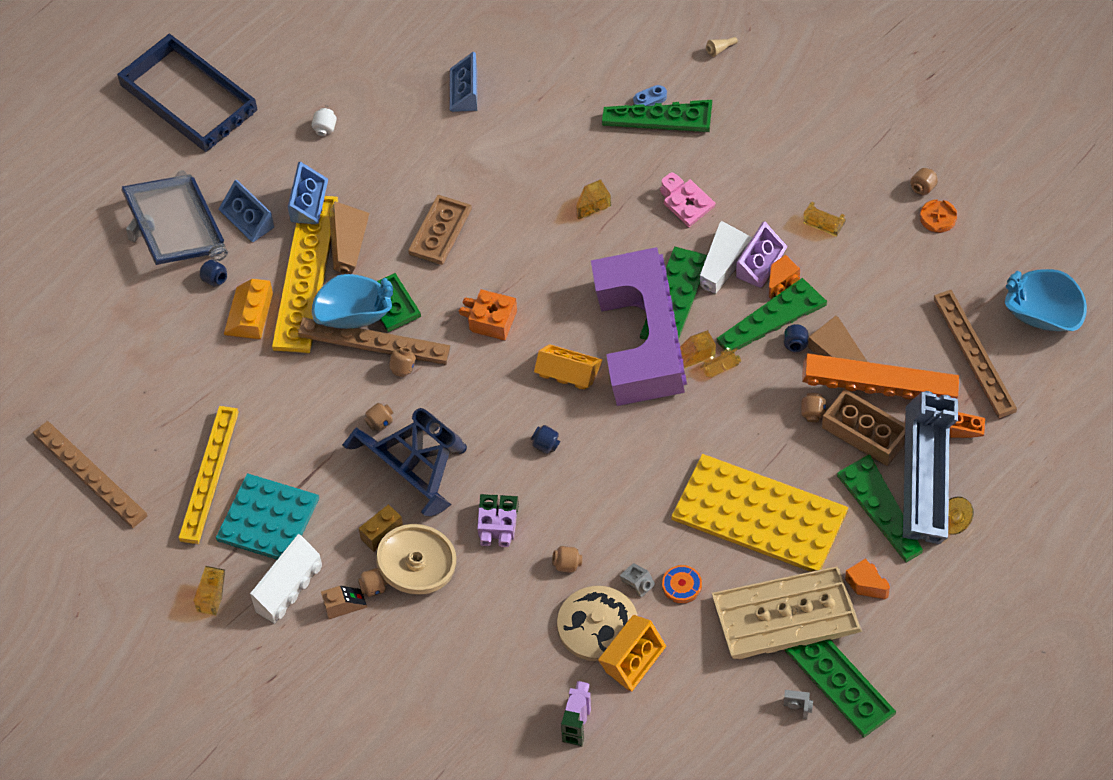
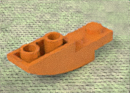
(967, 426)

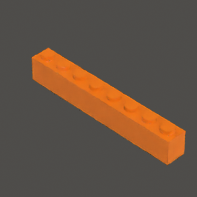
(876, 377)

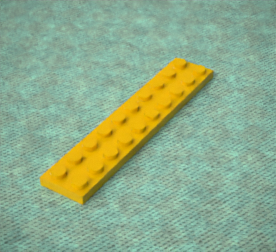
(303, 280)

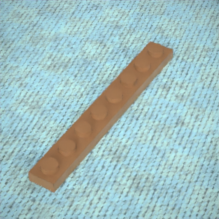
(374, 341)
(975, 354)
(90, 474)

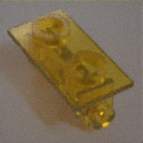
(713, 364)

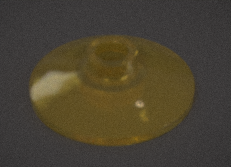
(959, 507)

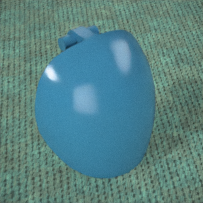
(1046, 300)
(352, 302)

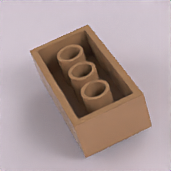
(865, 427)

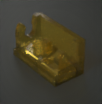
(823, 220)

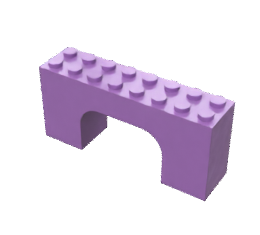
(656, 365)

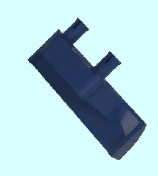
(422, 421)

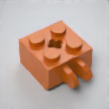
(490, 314)

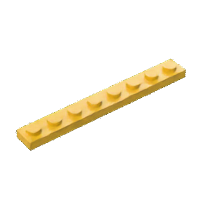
(208, 475)

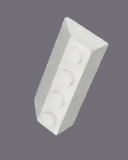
(286, 579)

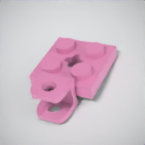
(679, 193)

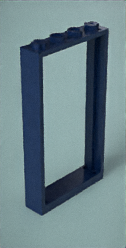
(155, 55)

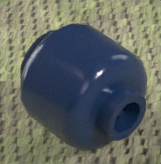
(213, 273)
(796, 338)
(545, 439)

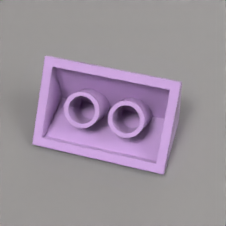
(760, 253)

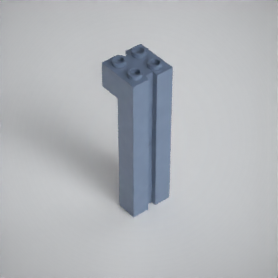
(927, 466)

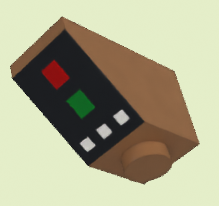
(342, 600)

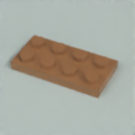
(440, 229)

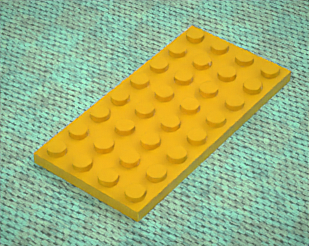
(760, 513)

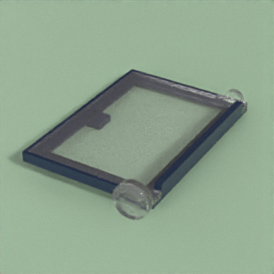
(175, 219)

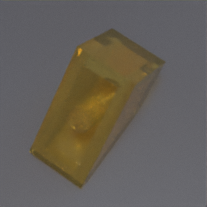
(697, 348)

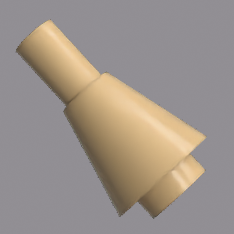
(716, 46)

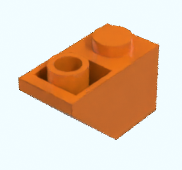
(782, 275)
(866, 581)

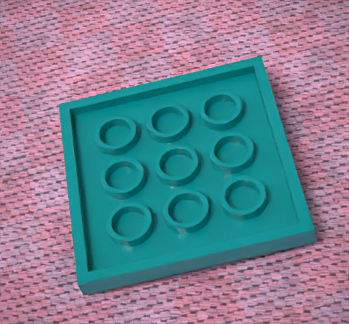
(266, 516)

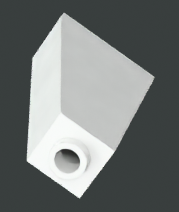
(723, 256)

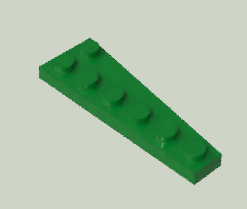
(684, 117)
(782, 309)
(876, 499)

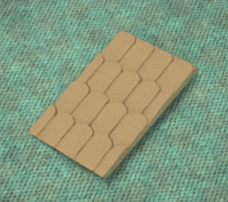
(786, 613)

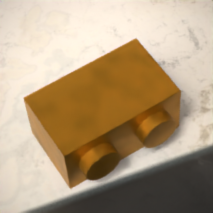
(378, 526)

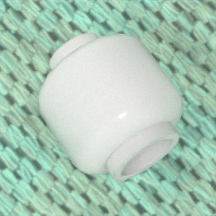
(324, 121)

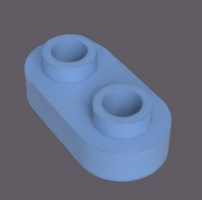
(651, 96)

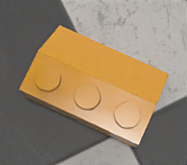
(249, 309)
(567, 366)
(632, 652)

